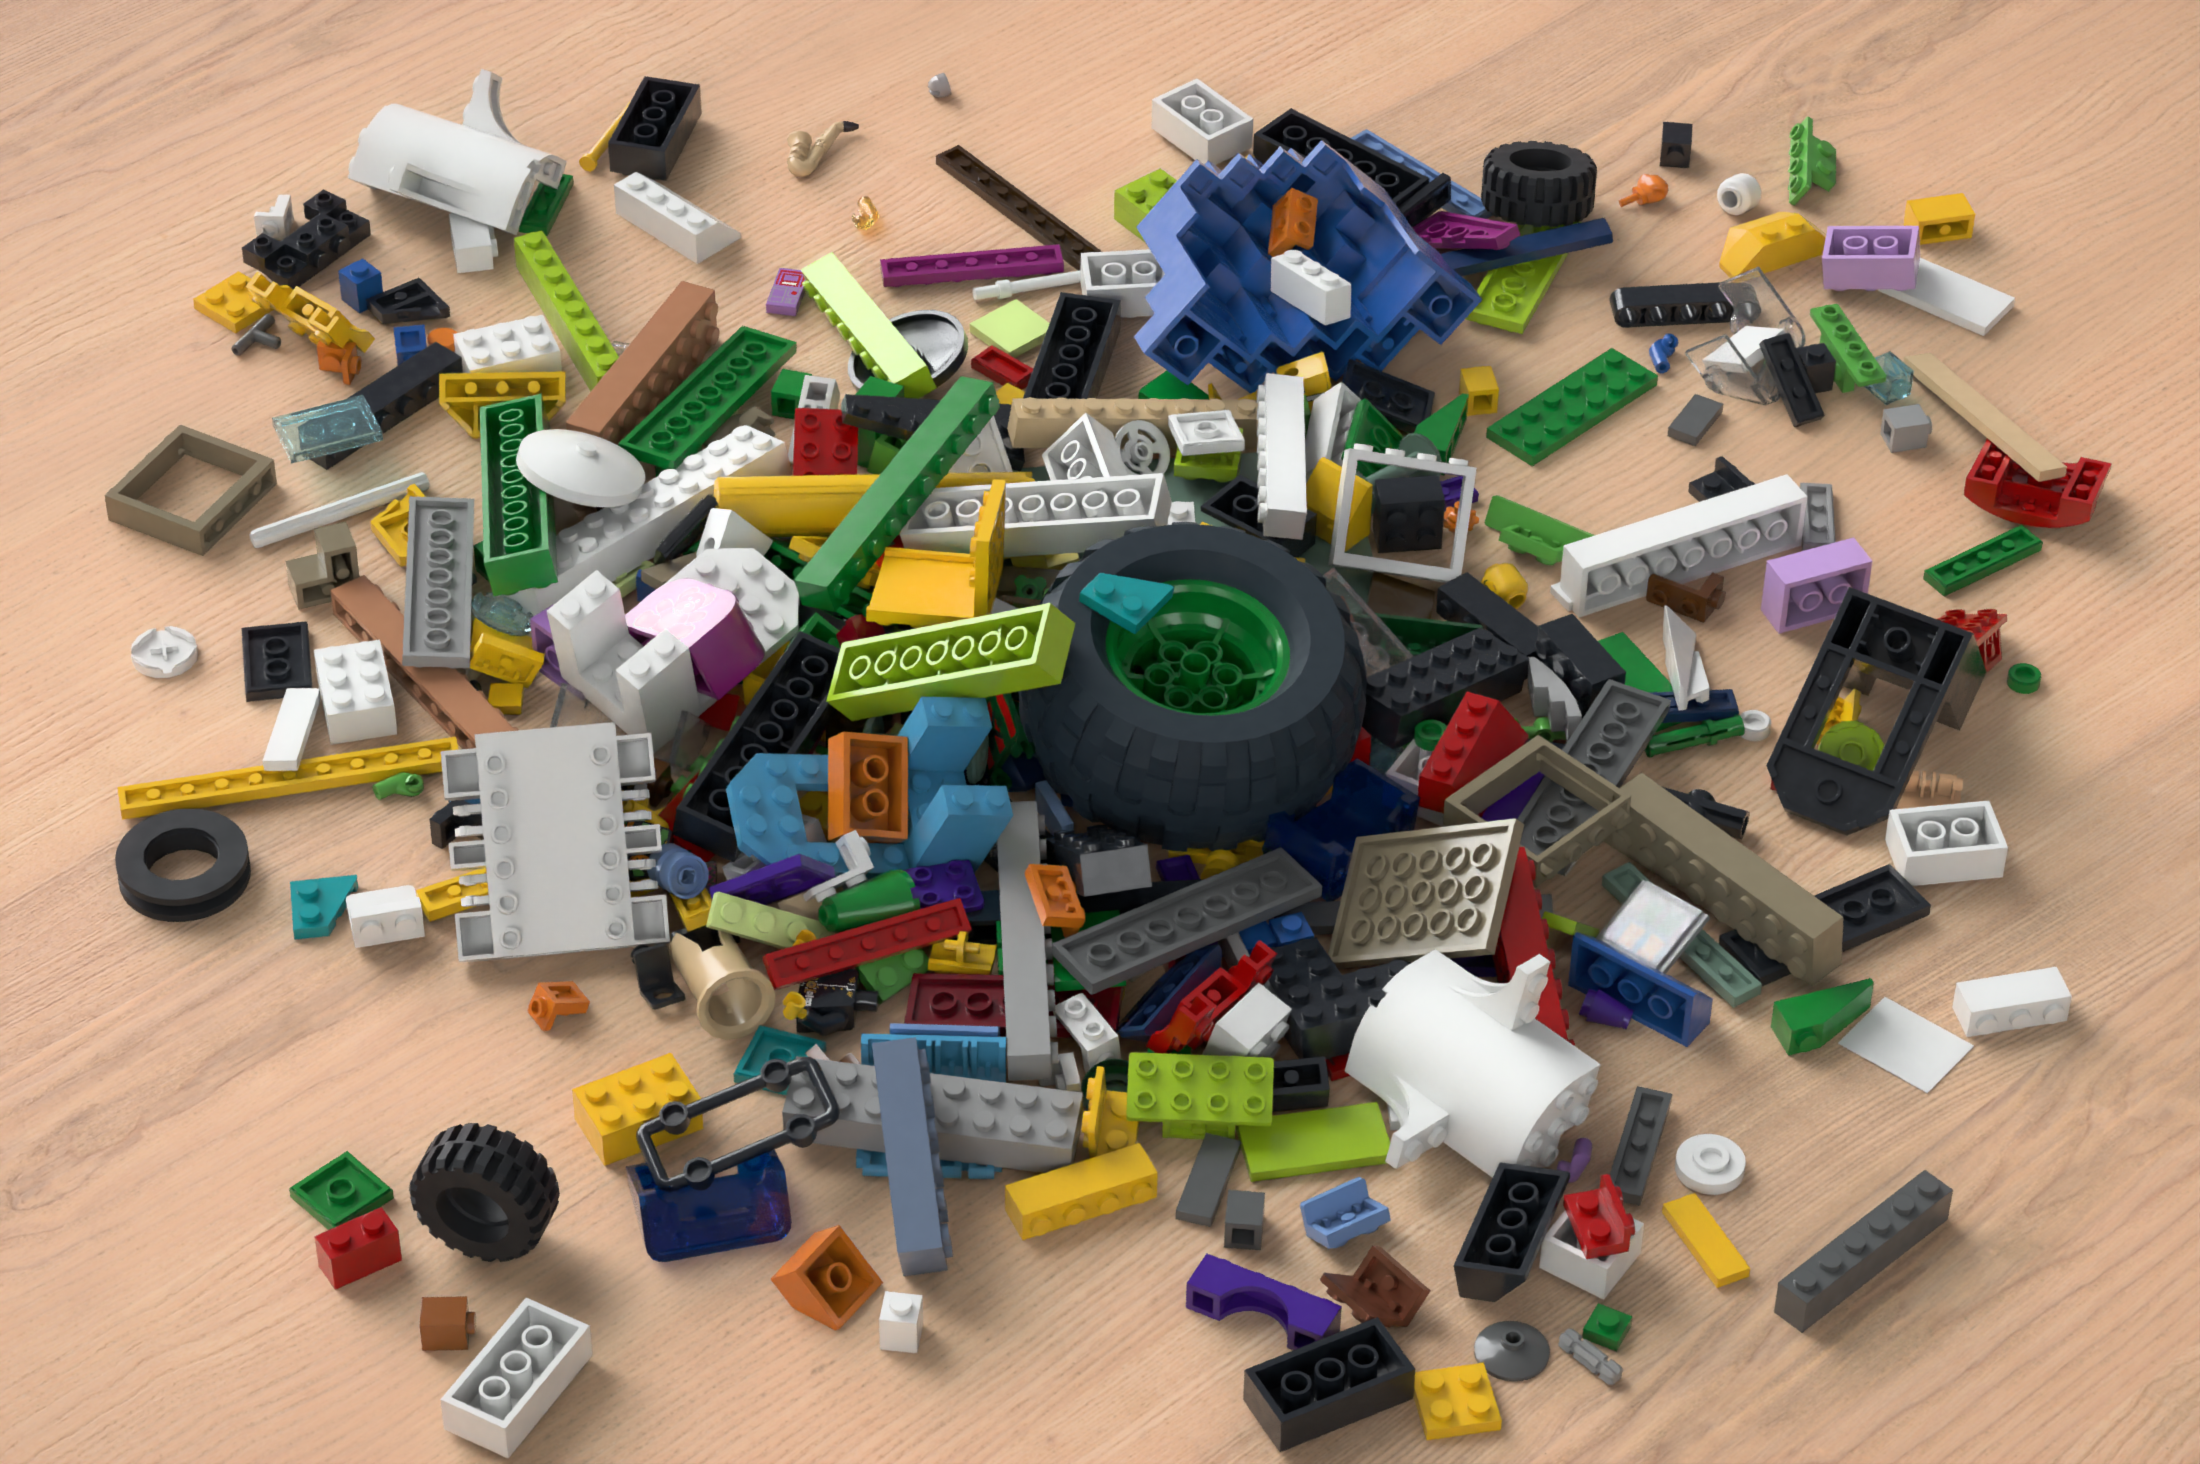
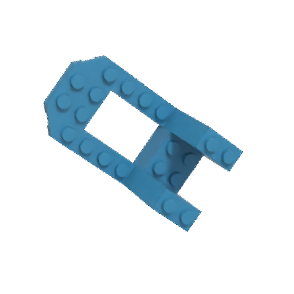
(943, 812)

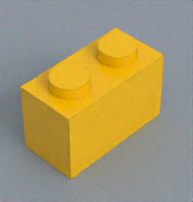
(1940, 218)

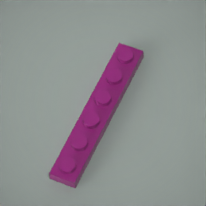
(971, 265)

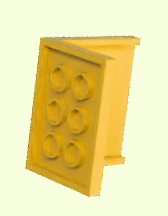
(944, 587)

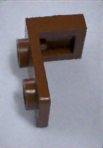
(1686, 600)

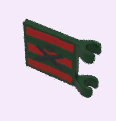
(1004, 738)

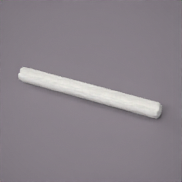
(336, 510)

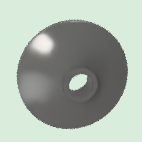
(1512, 1350)

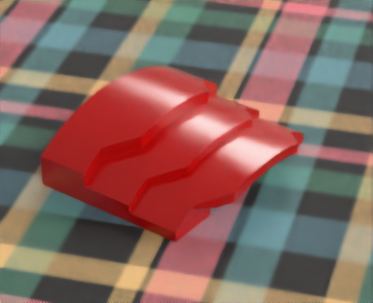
(2014, 495)

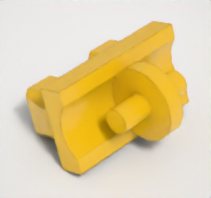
(962, 957)

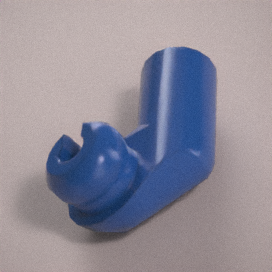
(1661, 351)

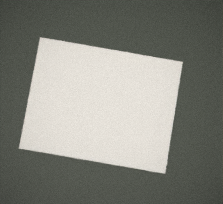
(1906, 1044)

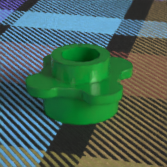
(1024, 584)

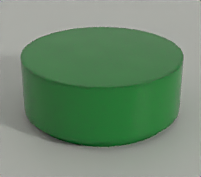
(2024, 678)
(1428, 734)

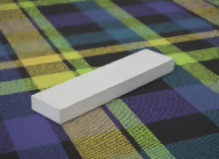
(291, 729)

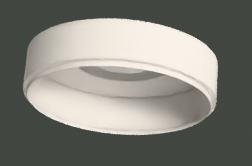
(1710, 1164)

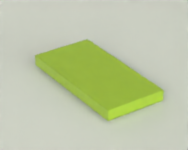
(1315, 1142)

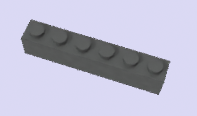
(1863, 1251)

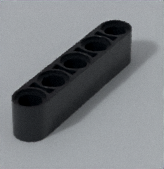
(1670, 305)

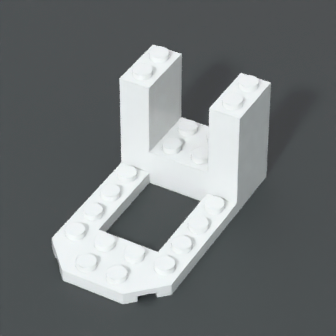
(653, 683)

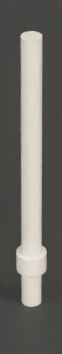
(1005, 288)

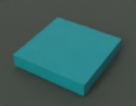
(769, 1045)

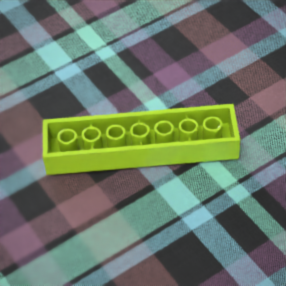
(952, 659)

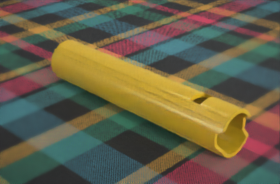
(816, 502)

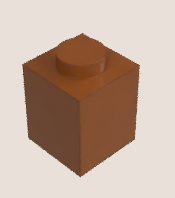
(446, 1323)

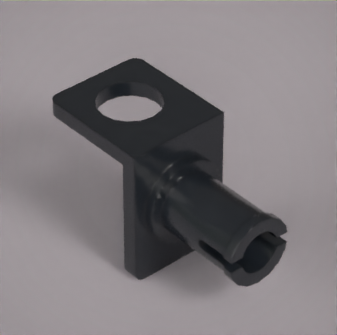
(655, 975)

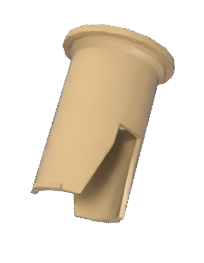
(749, 994)

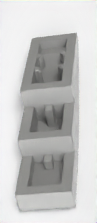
(1552, 698)

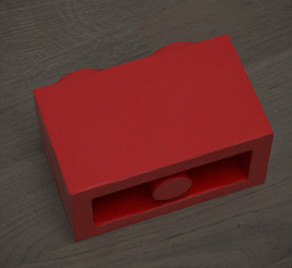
(358, 1248)

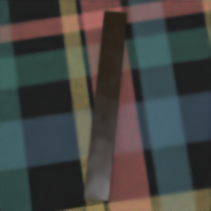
(1014, 204)

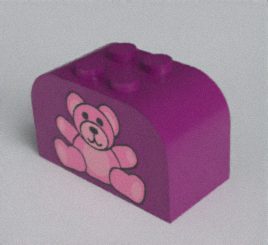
(709, 624)

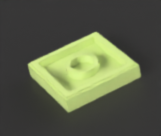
(1011, 328)

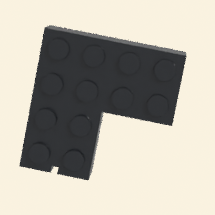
(1322, 1000)

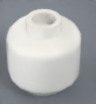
(1739, 194)

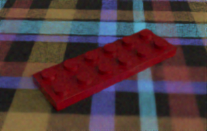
(981, 1001)

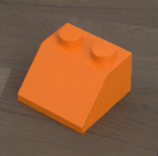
(827, 1278)

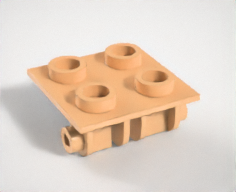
(1931, 792)

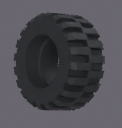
(1538, 183)
(484, 1192)

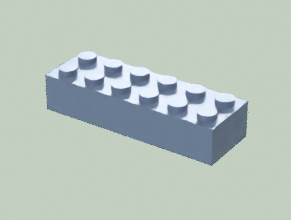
(912, 1156)

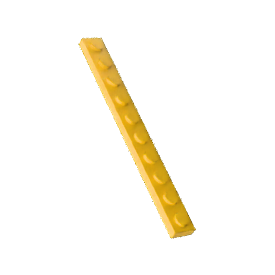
(255, 783)

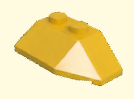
(1771, 243)
(465, 393)

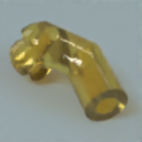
(867, 212)

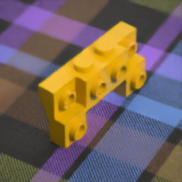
(308, 314)

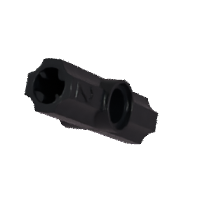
(1726, 817)

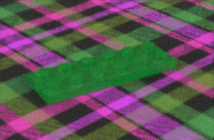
(1571, 406)

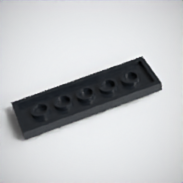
(1869, 909)

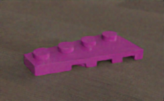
(1465, 232)

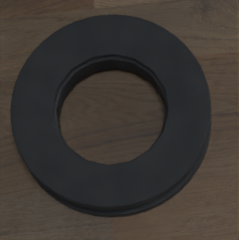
(191, 897)

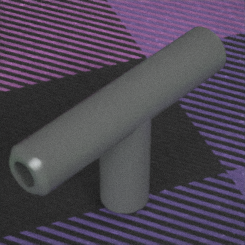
(257, 334)

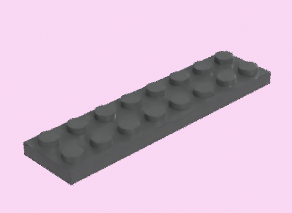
(1606, 742)
(1186, 920)

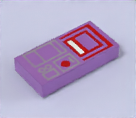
(786, 292)

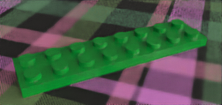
(708, 398)

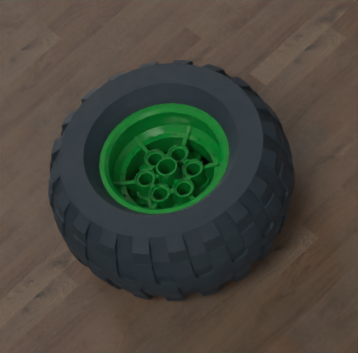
(1239, 698)

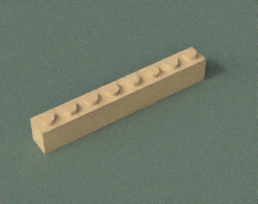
(1043, 421)

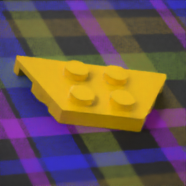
(392, 526)

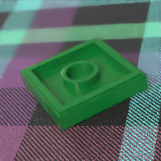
(341, 1191)

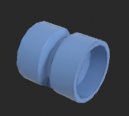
(679, 871)

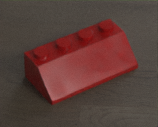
(1471, 744)

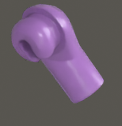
(1579, 1161)

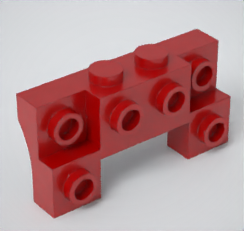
(1211, 1000)

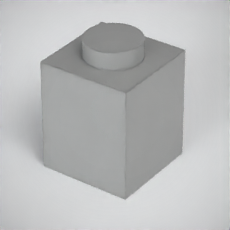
(1905, 428)

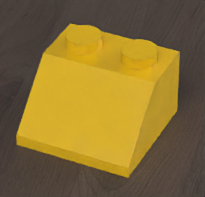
(1322, 498)

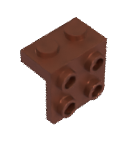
(1378, 1290)

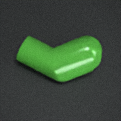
(401, 784)

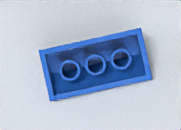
(1654, 996)

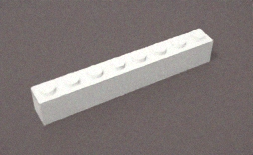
(1281, 456)

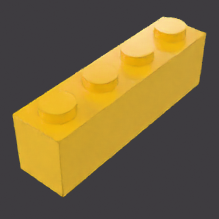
(1081, 1191)

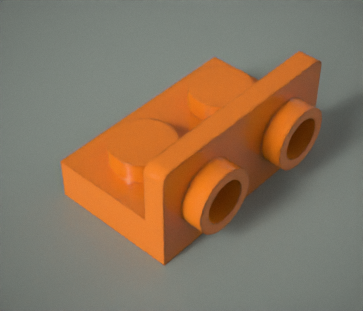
(1292, 222)
(1055, 897)

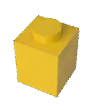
(1482, 389)

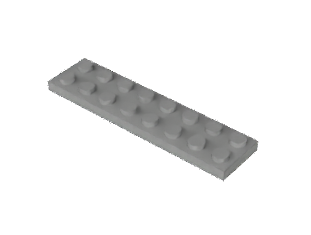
(438, 582)

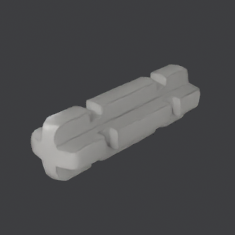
(1590, 1356)

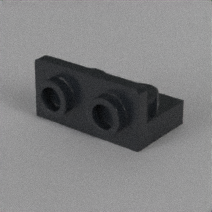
(1723, 480)

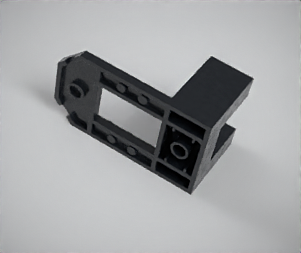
(1863, 644)

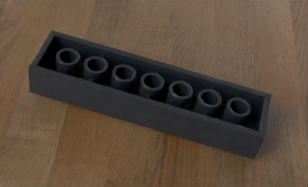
(780, 719)

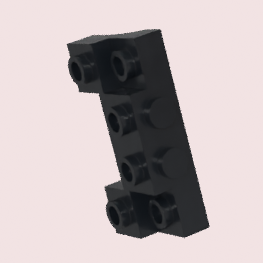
(312, 246)

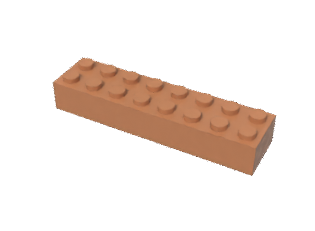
(651, 364)

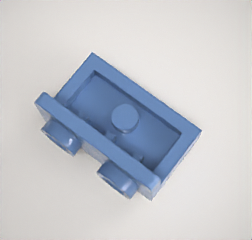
(1342, 1214)

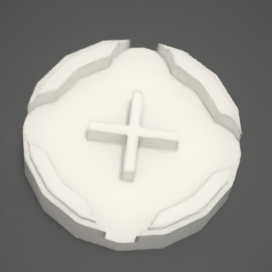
(164, 652)

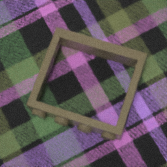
(198, 536)
(1518, 767)

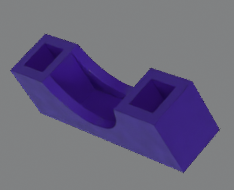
(1225, 1288)

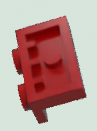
(1600, 1220)

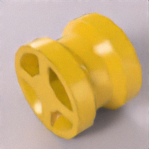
(1219, 861)

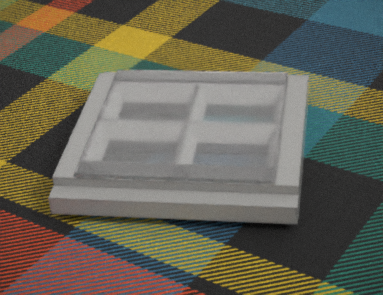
(1654, 926)

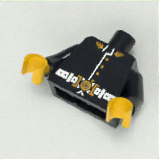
(829, 1001)

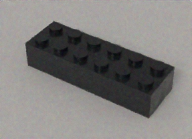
(1304, 134)
(1076, 348)
(1436, 682)

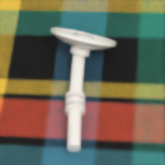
(1142, 452)

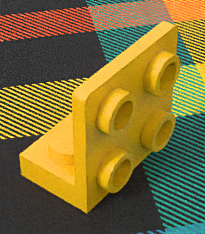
(503, 654)
(1105, 1121)

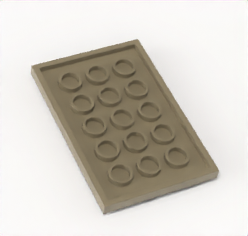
(1425, 893)

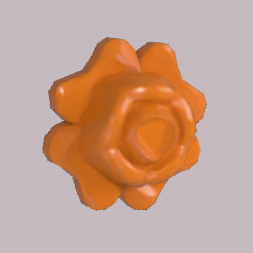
(1450, 518)

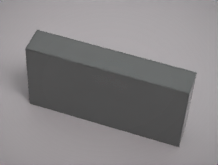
(1695, 419)

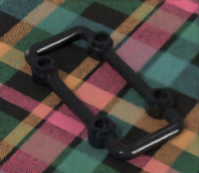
(699, 1171)

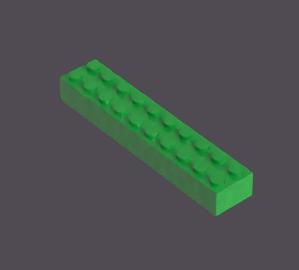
(516, 513)

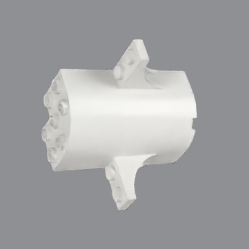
(453, 166)
(1471, 1065)

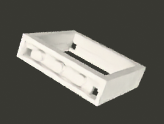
(1396, 458)

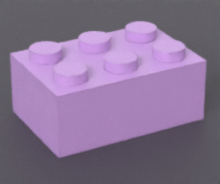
(1871, 257)
(1813, 583)

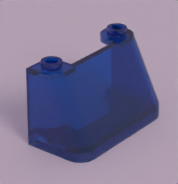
(727, 1216)

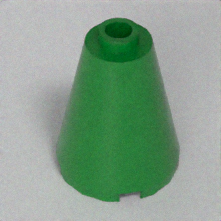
(869, 902)

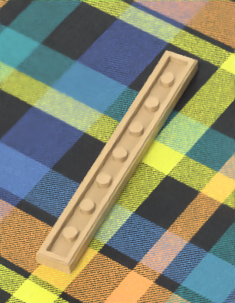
(1985, 417)

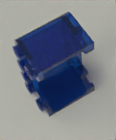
(1324, 839)

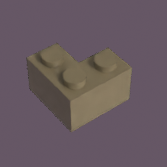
(333, 565)

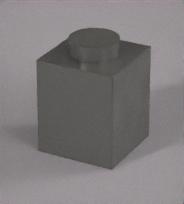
(1244, 1220)

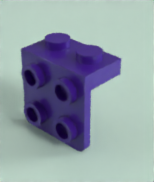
(945, 883)

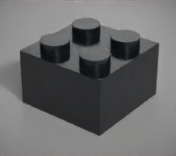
(1408, 514)

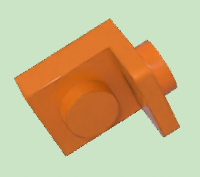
(339, 359)
(556, 999)

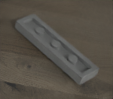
(1640, 1143)

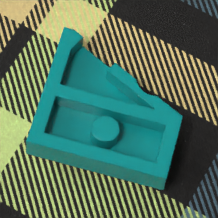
(1126, 599)

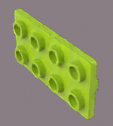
(1199, 1093)

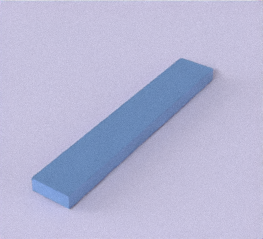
(1461, 201)

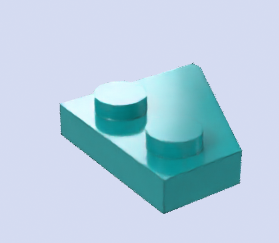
(319, 904)

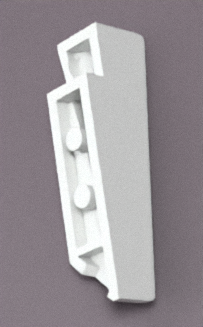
(1682, 662)

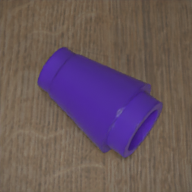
(1605, 1010)

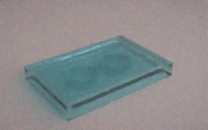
(327, 429)

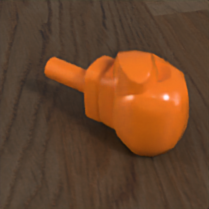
(1648, 190)

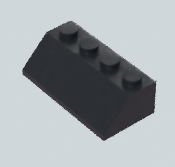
(1508, 1230)

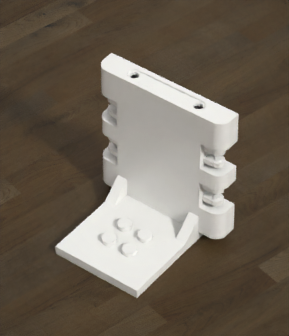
(554, 842)

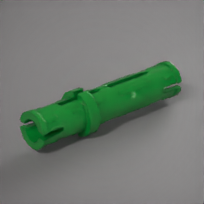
(1706, 733)

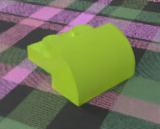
(1216, 466)

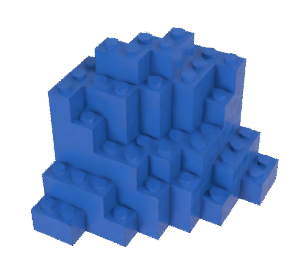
(1217, 271)

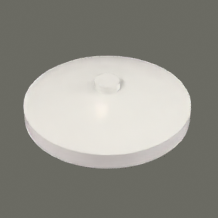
(580, 468)

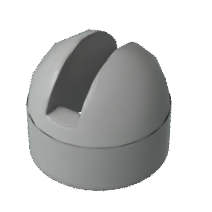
(939, 86)

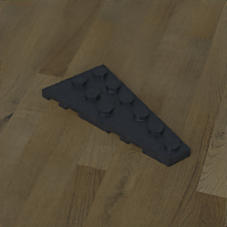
(903, 416)

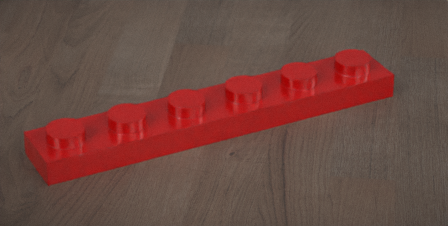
(866, 944)

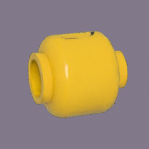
(1506, 583)

